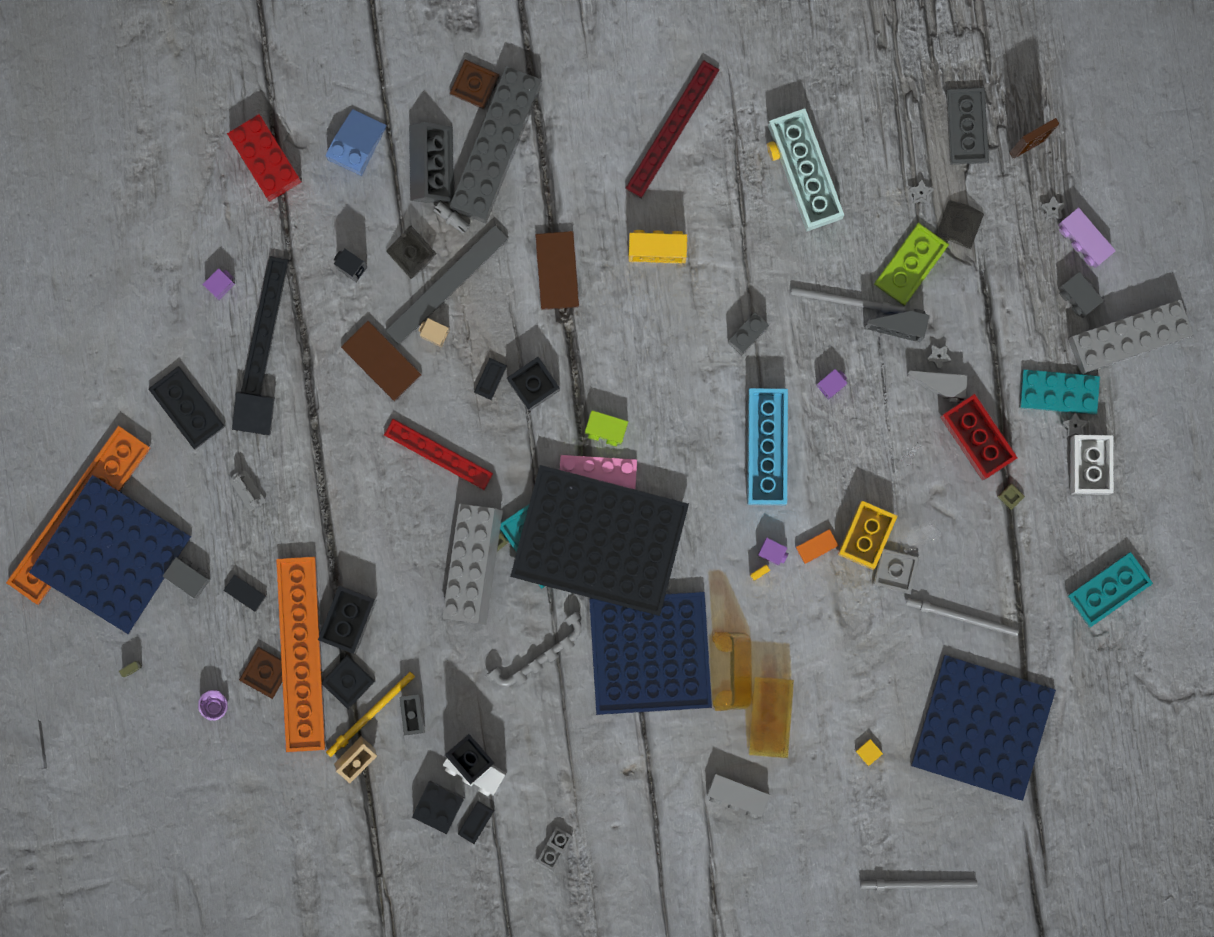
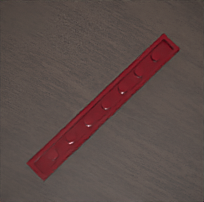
(672, 129)

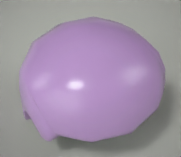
(212, 705)

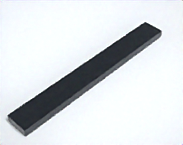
(265, 325)

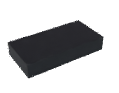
(490, 379)
(245, 593)
(476, 822)

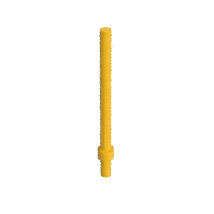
(344, 739)

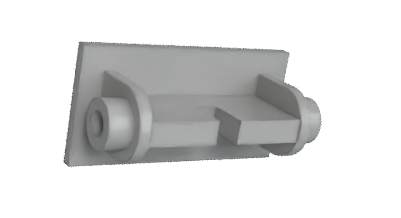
(247, 490)

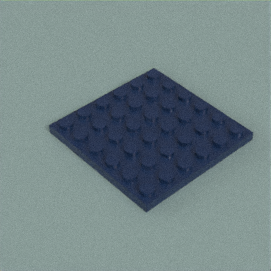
(109, 554)
(651, 659)
(983, 727)

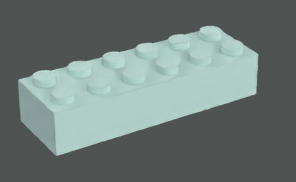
(806, 170)

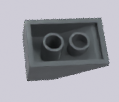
(905, 325)

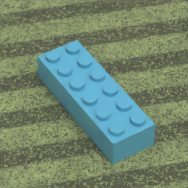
(767, 446)

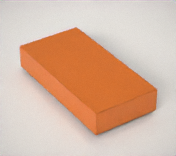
(817, 546)

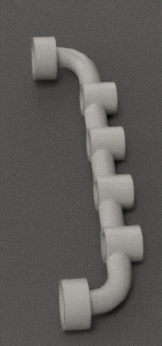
(536, 664)

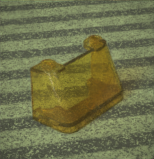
(740, 692)

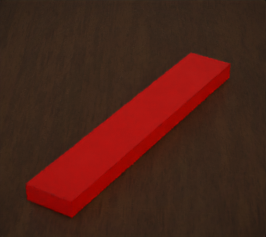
(438, 454)

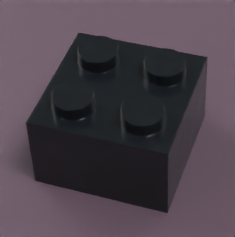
(533, 384)
(438, 807)

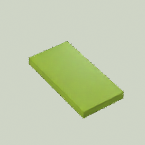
(911, 264)

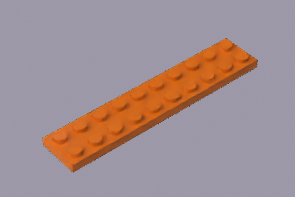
(113, 466)
(300, 654)

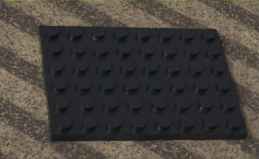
(599, 540)

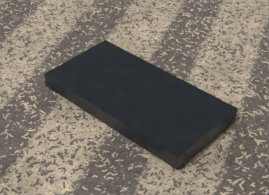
(186, 407)

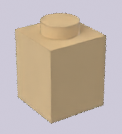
(433, 332)

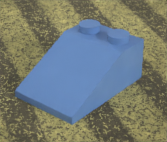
(355, 142)

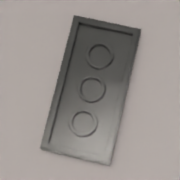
(967, 126)

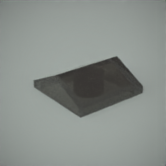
(959, 224)
(411, 252)

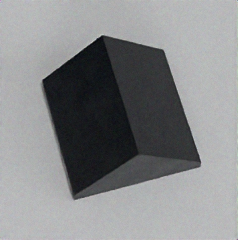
(469, 759)

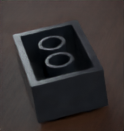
(347, 620)

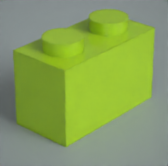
(606, 428)

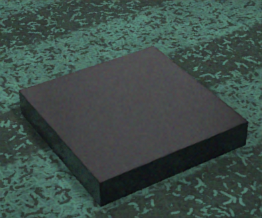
(253, 413)
(348, 682)

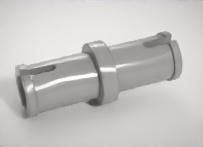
(451, 217)

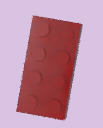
(264, 157)
(978, 437)

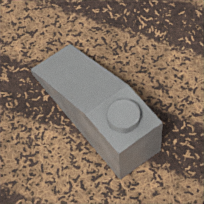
(945, 385)

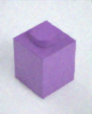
(219, 283)
(832, 383)
(773, 552)

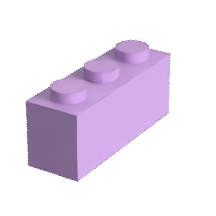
(1086, 238)

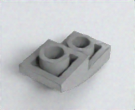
(554, 849)

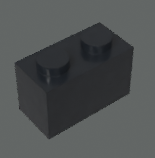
(349, 264)

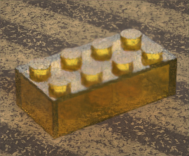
(770, 717)

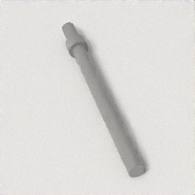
(884, 307)
(926, 606)
(880, 884)

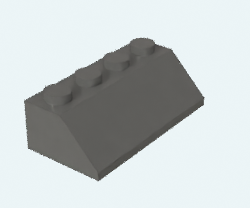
(431, 162)

